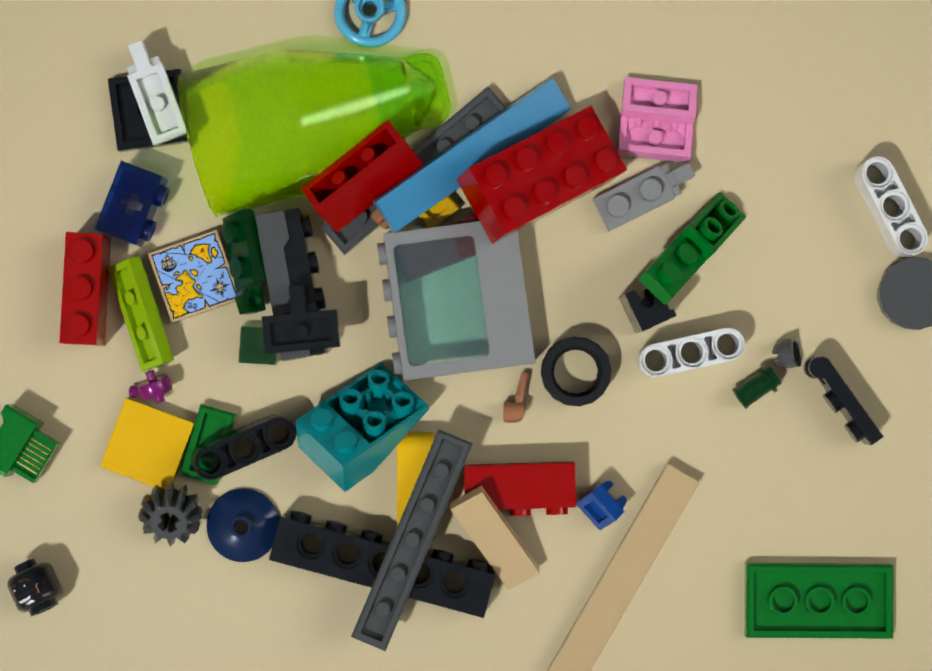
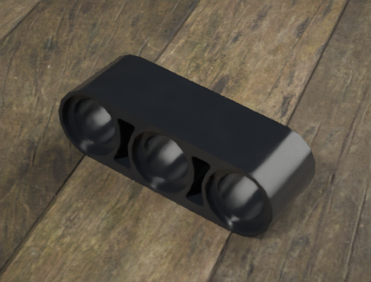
(261, 447)

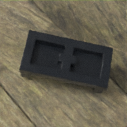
(645, 312)

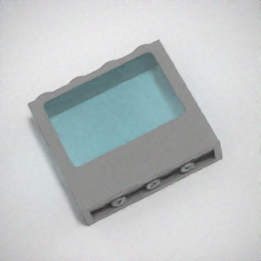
(455, 301)

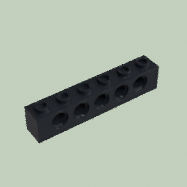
(289, 550)

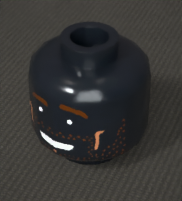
(34, 587)

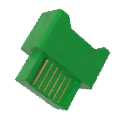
(23, 445)

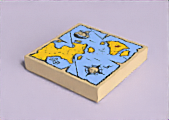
(194, 276)

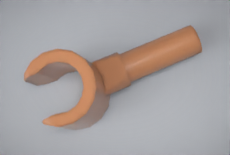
(514, 411)

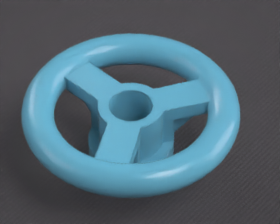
(363, 37)

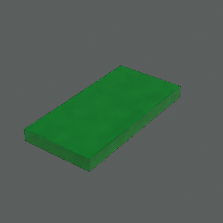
(818, 600)

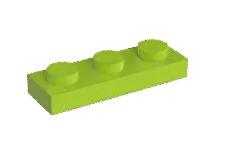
(141, 314)

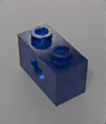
(127, 186)

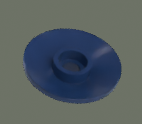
(261, 521)

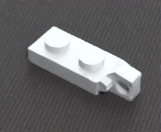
(155, 96)

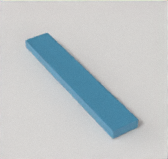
(438, 177)

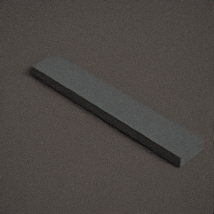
(462, 123)
(411, 540)

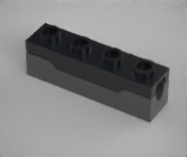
(288, 263)

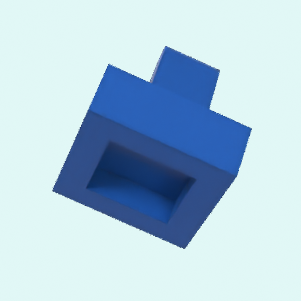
(601, 506)

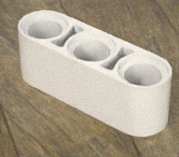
(907, 216)
(707, 356)

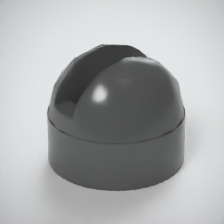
(788, 353)

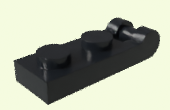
(842, 399)

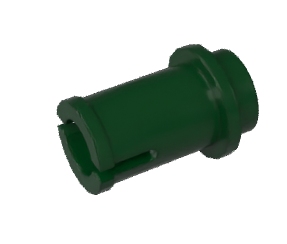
(757, 386)

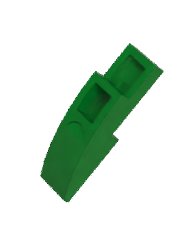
(691, 248)

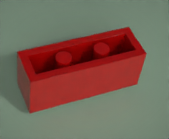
(361, 176)
(85, 289)
(525, 485)

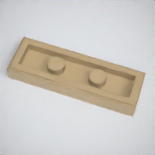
(494, 537)

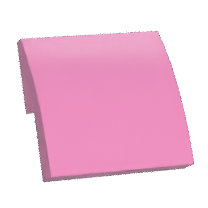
(657, 119)

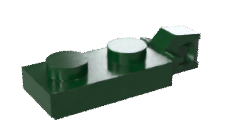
(245, 260)

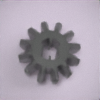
(159, 509)

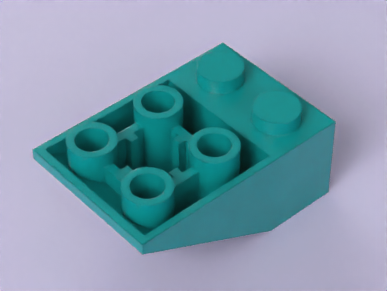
(359, 425)

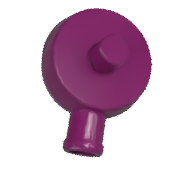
(152, 387)

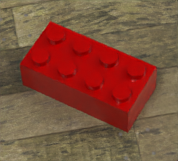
(541, 174)

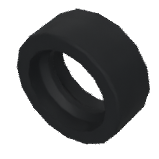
(603, 373)

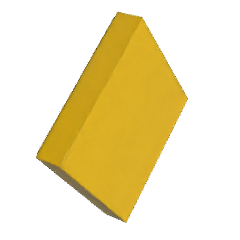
(147, 444)

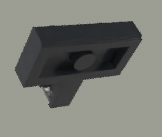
(300, 325)

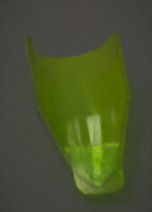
(288, 114)

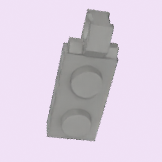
(641, 195)

